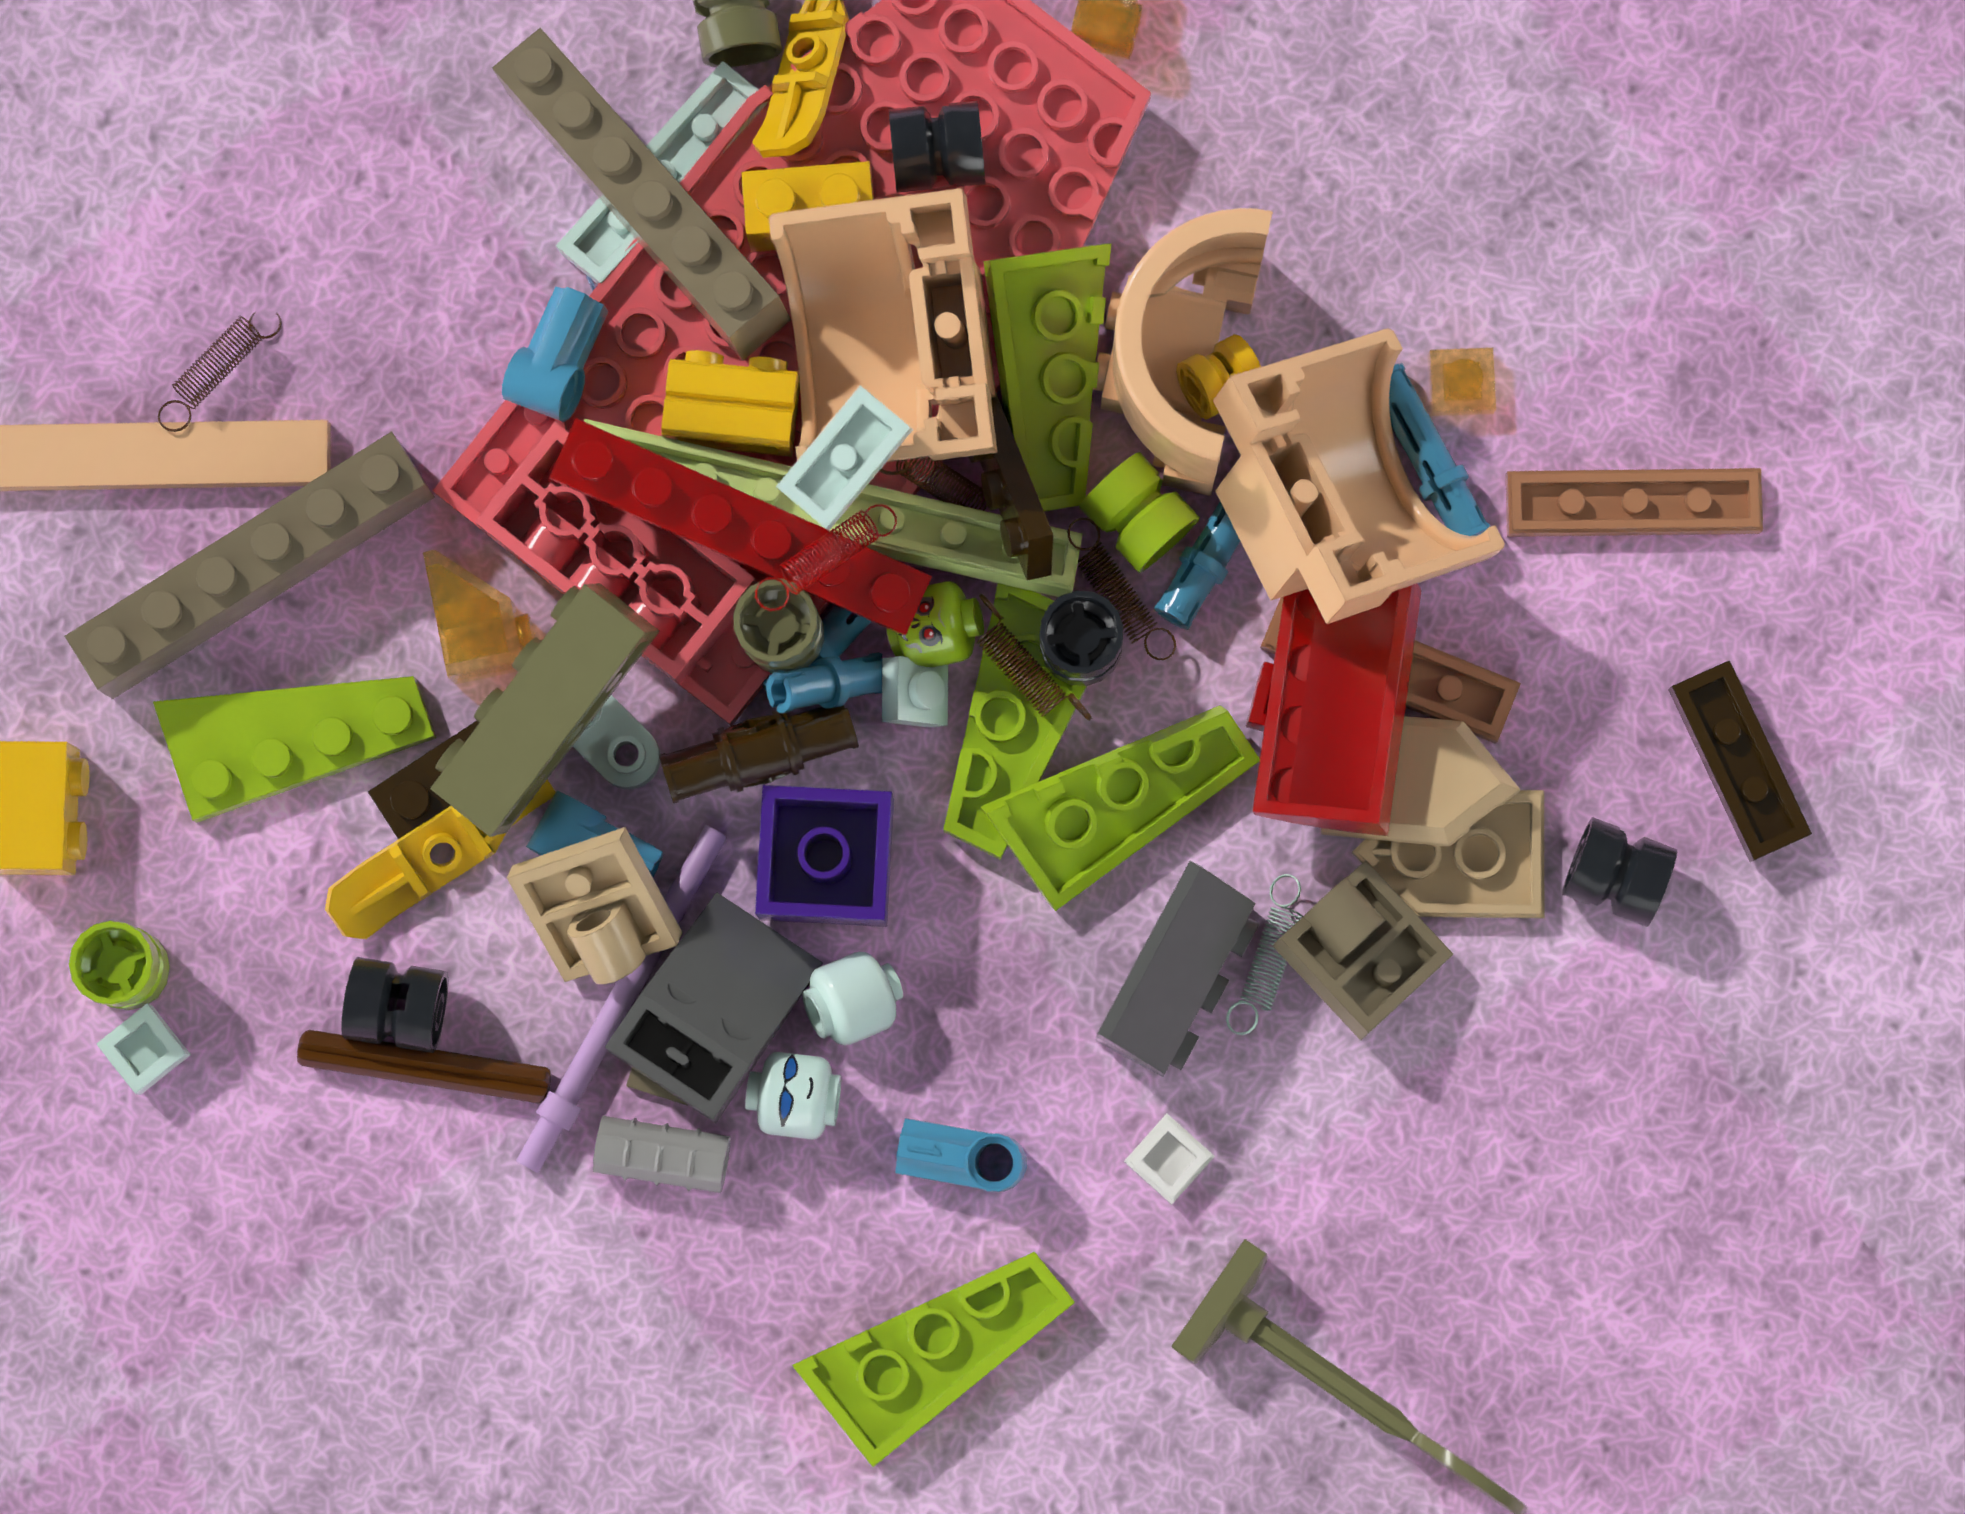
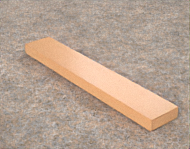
(153, 458)

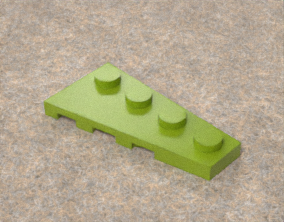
(1046, 350)
(1110, 807)
(918, 1363)

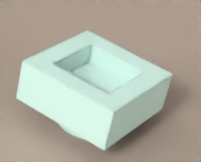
(914, 693)
(143, 1049)

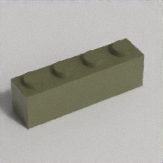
(543, 708)

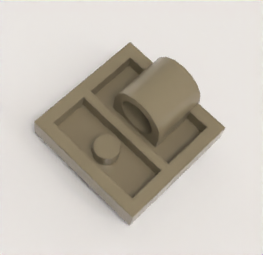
(1362, 950)

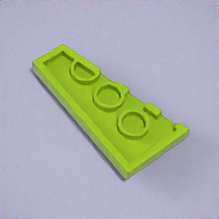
(1005, 736)
(272, 741)

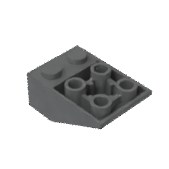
(713, 1007)

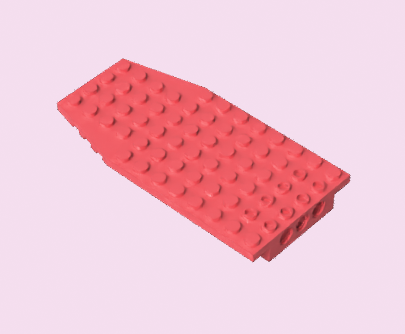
(1051, 146)

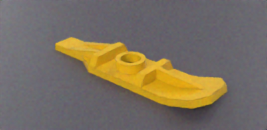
(803, 94)
(405, 872)

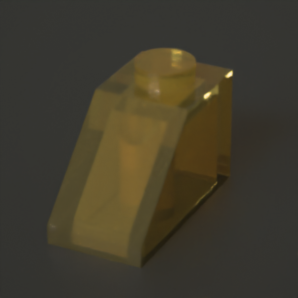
(474, 622)

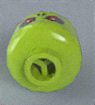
(941, 629)

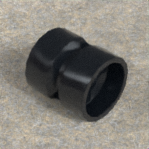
(937, 146)
(1081, 638)
(1624, 873)
(372, 1001)

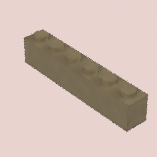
(642, 194)
(249, 566)

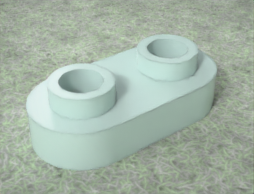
(606, 734)

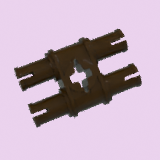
(758, 751)

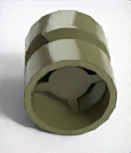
(737, 32)
(779, 638)

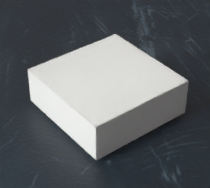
(1169, 1158)

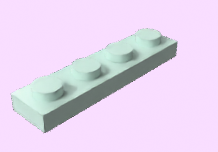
(598, 237)

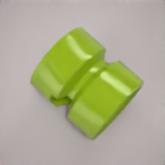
(1143, 517)
(119, 965)

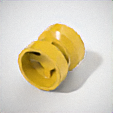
(1205, 376)

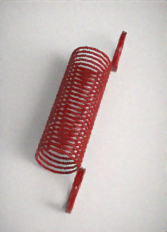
(820, 564)

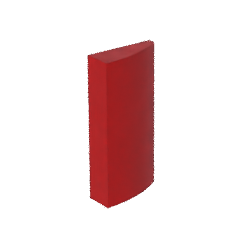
(1337, 714)

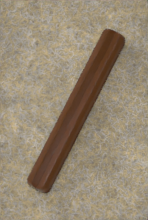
(434, 1069)

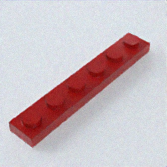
(733, 524)

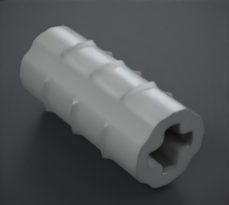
(661, 1154)

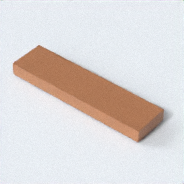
(1634, 502)
(1446, 687)

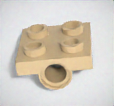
(595, 907)

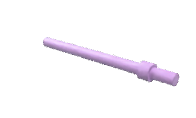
(560, 1108)

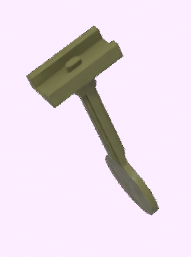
(1230, 1309)

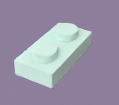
(844, 458)

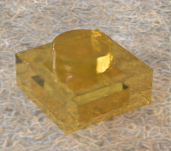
(1462, 381)

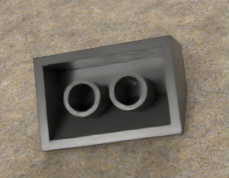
(1178, 971)

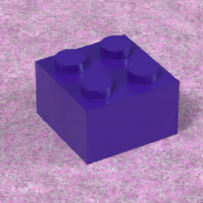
(824, 855)

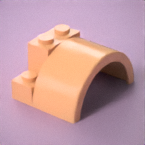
(1166, 324)
(887, 326)
(1324, 484)

